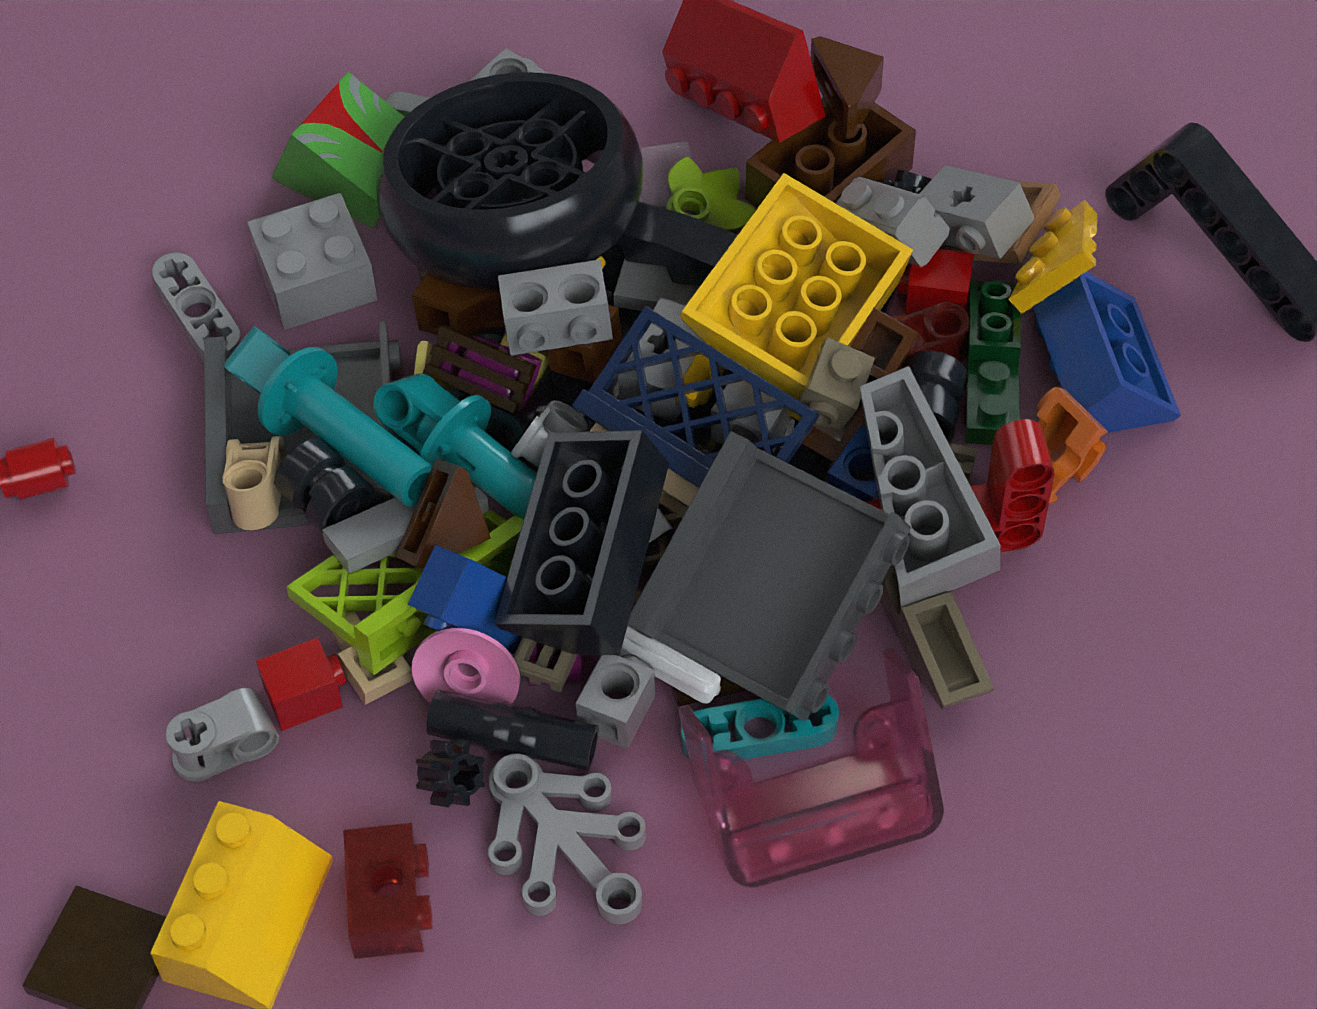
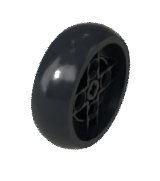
(509, 178)

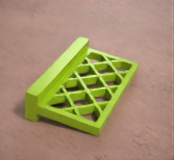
(394, 624)

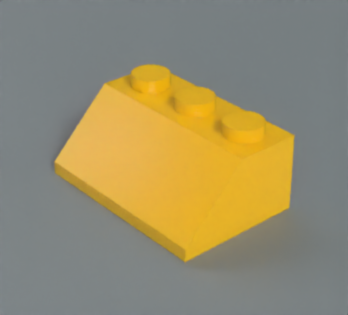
(241, 908)

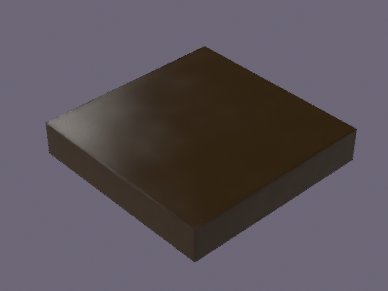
(97, 955)

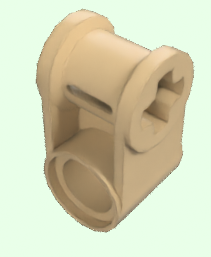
(250, 481)

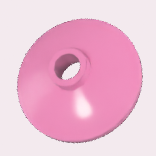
(466, 665)

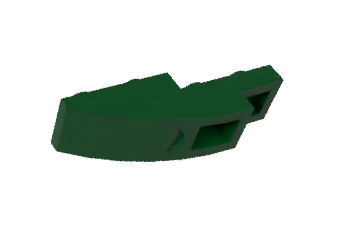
(991, 361)

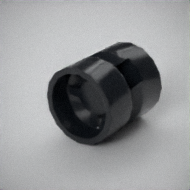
(942, 384)
(321, 484)

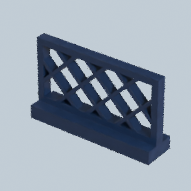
(683, 457)

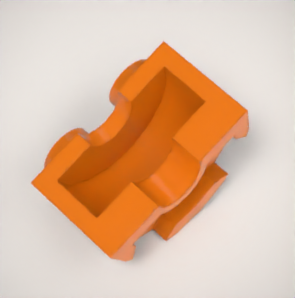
(1070, 437)

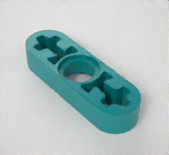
(802, 735)

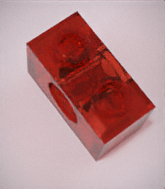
(392, 922)

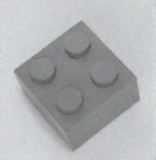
(312, 261)

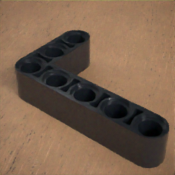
(1232, 216)

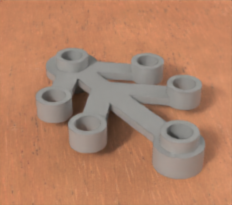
(562, 831)

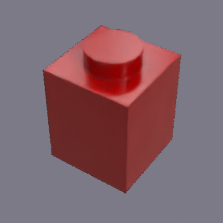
(941, 280)
(301, 683)

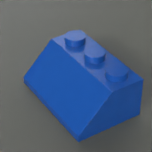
(1105, 354)

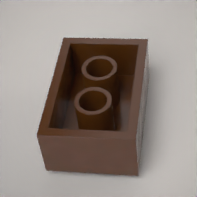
(829, 162)

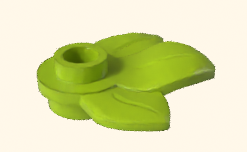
(708, 195)

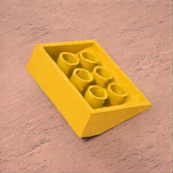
(793, 281)

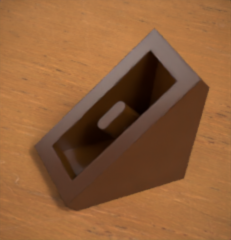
(847, 80)
(444, 516)

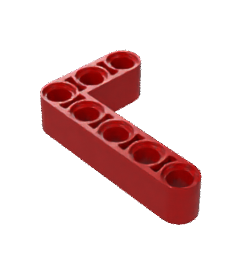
(1016, 485)

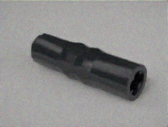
(512, 729)

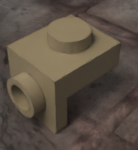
(836, 383)

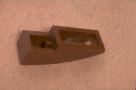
(889, 345)

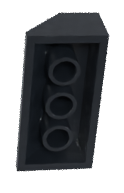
(584, 541)

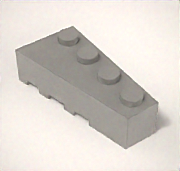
(927, 489)

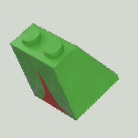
(341, 149)

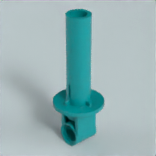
(301, 393)
(455, 433)

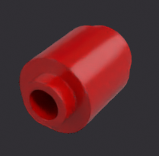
(35, 469)

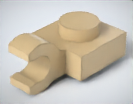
(370, 686)

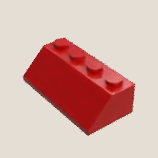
(743, 67)

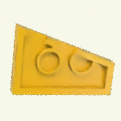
(1057, 255)

